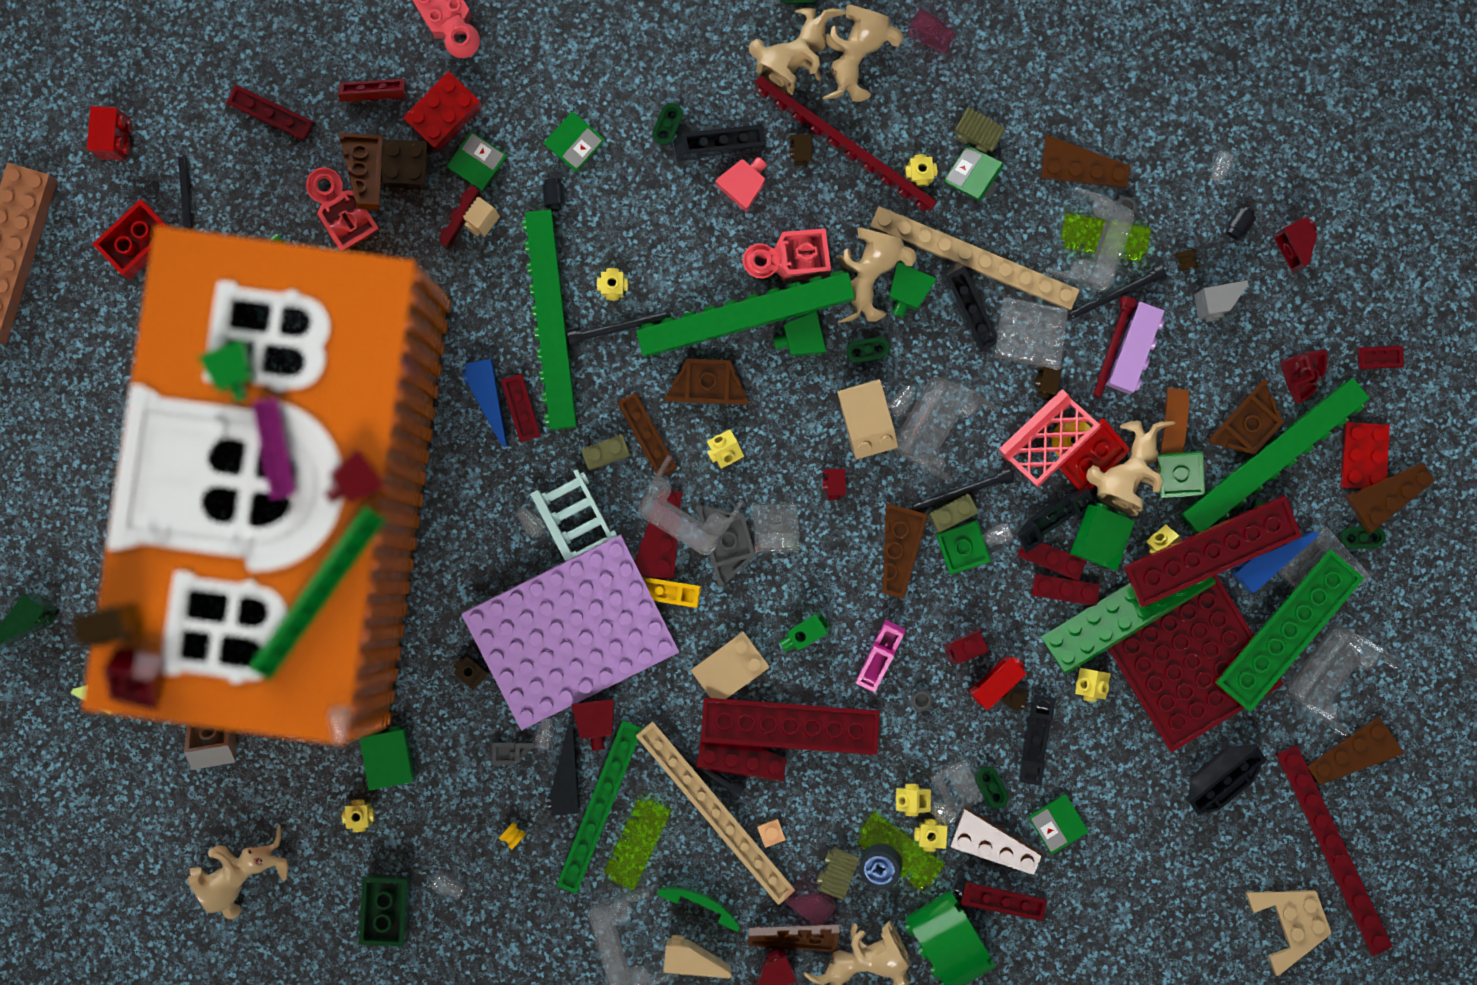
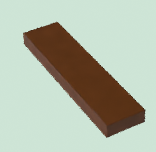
(645, 432)

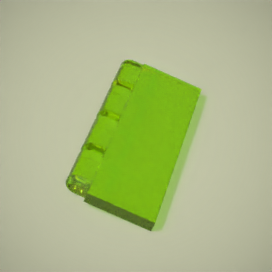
(1088, 230)
(642, 839)
(914, 860)

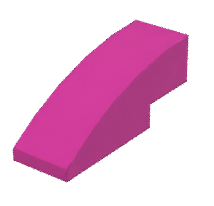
(880, 655)

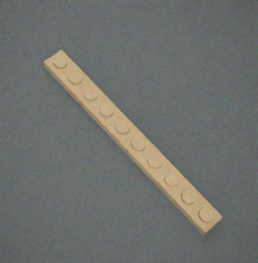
(975, 258)
(715, 812)

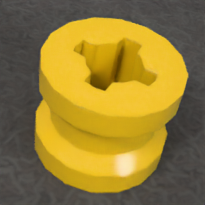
(512, 835)

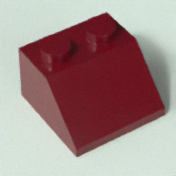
(1297, 243)
(135, 677)
(776, 969)

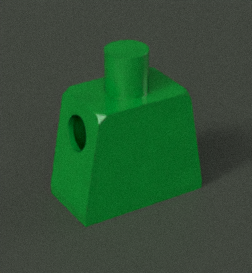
(908, 289)
(802, 337)
(230, 368)
(813, 627)

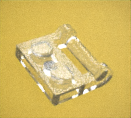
(963, 783)

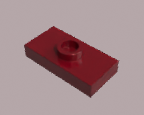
(1380, 357)

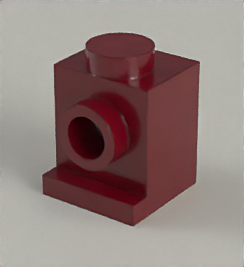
(834, 483)

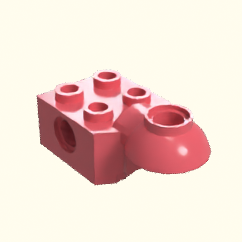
(448, 21)
(338, 210)
(794, 258)

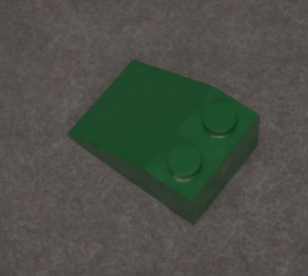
(25, 618)

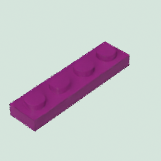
(274, 448)

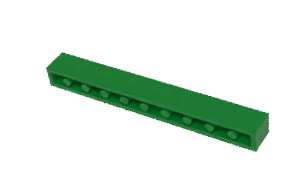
(745, 315)
(550, 320)
(1274, 456)

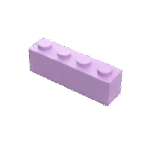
(1135, 347)

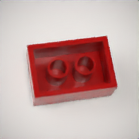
(443, 112)
(130, 239)

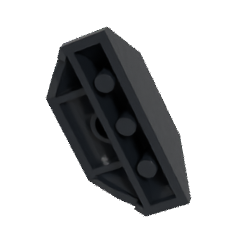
(1224, 777)

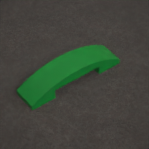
(674, 893)

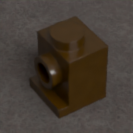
(801, 150)
(1047, 382)
(478, 672)
(1015, 699)

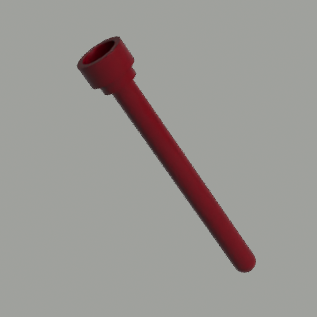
(1127, 305)

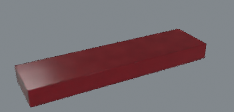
(270, 113)
(1004, 901)

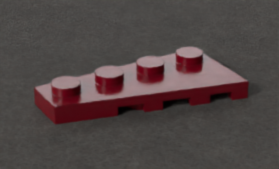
(658, 549)
(741, 761)

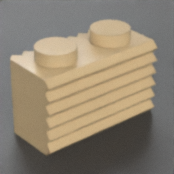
(480, 217)

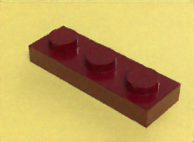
(372, 90)
(449, 234)
(521, 408)
(1055, 560)
(1065, 590)

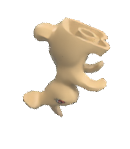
(866, 36)
(780, 61)
(879, 257)
(1120, 482)
(222, 887)
(881, 958)

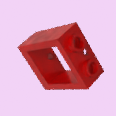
(997, 682)

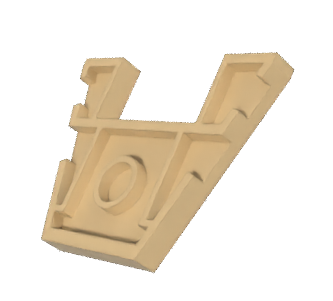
(1300, 919)

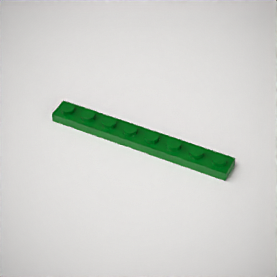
(317, 593)
(599, 807)

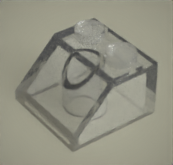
(776, 528)

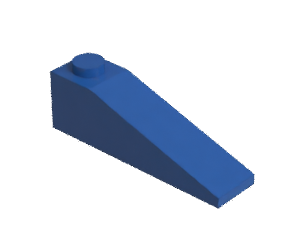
(483, 384)
(1260, 569)

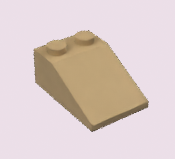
(867, 419)
(730, 667)
(688, 958)

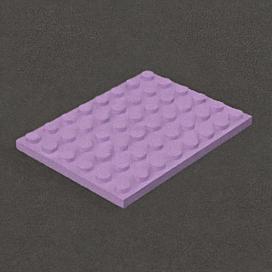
(570, 632)

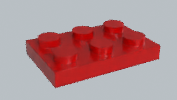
(1100, 450)
(1364, 454)

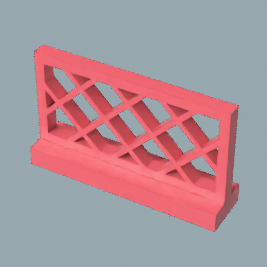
(1034, 429)

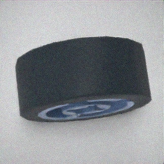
(888, 859)

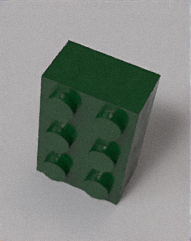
(384, 910)

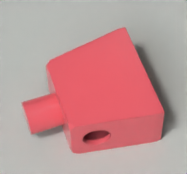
(743, 182)

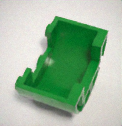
(949, 941)

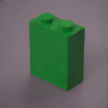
(1102, 536)
(387, 758)

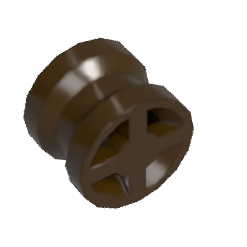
(1187, 260)

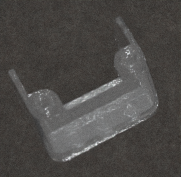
(1102, 270)
(932, 421)
(675, 522)
(1328, 670)
(603, 921)

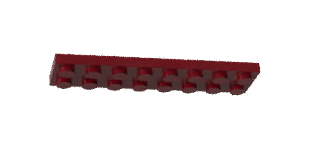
(1212, 551)
(790, 726)

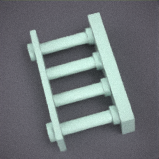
(553, 519)

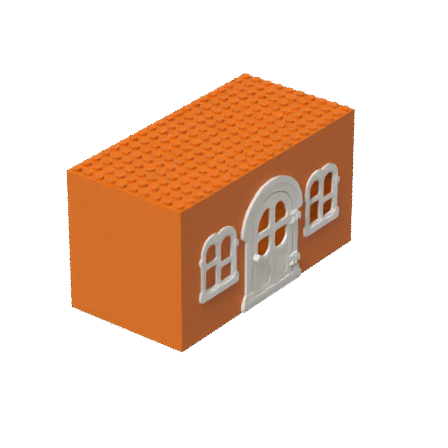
(362, 388)

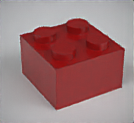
(108, 133)

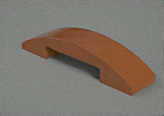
(1177, 411)

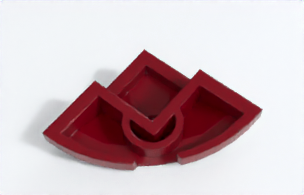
(1303, 372)

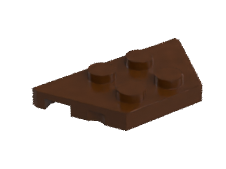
(707, 383)
(1250, 422)

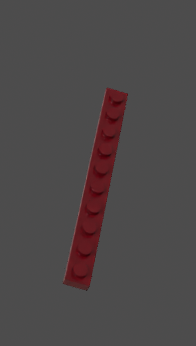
(838, 140)
(1334, 850)

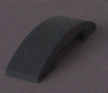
(1052, 516)
(1036, 740)

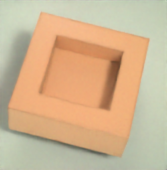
(771, 833)

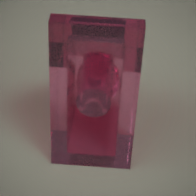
(931, 31)
(812, 906)

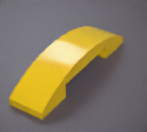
(673, 592)

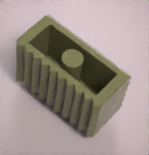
(978, 131)
(605, 452)
(952, 513)
(838, 872)

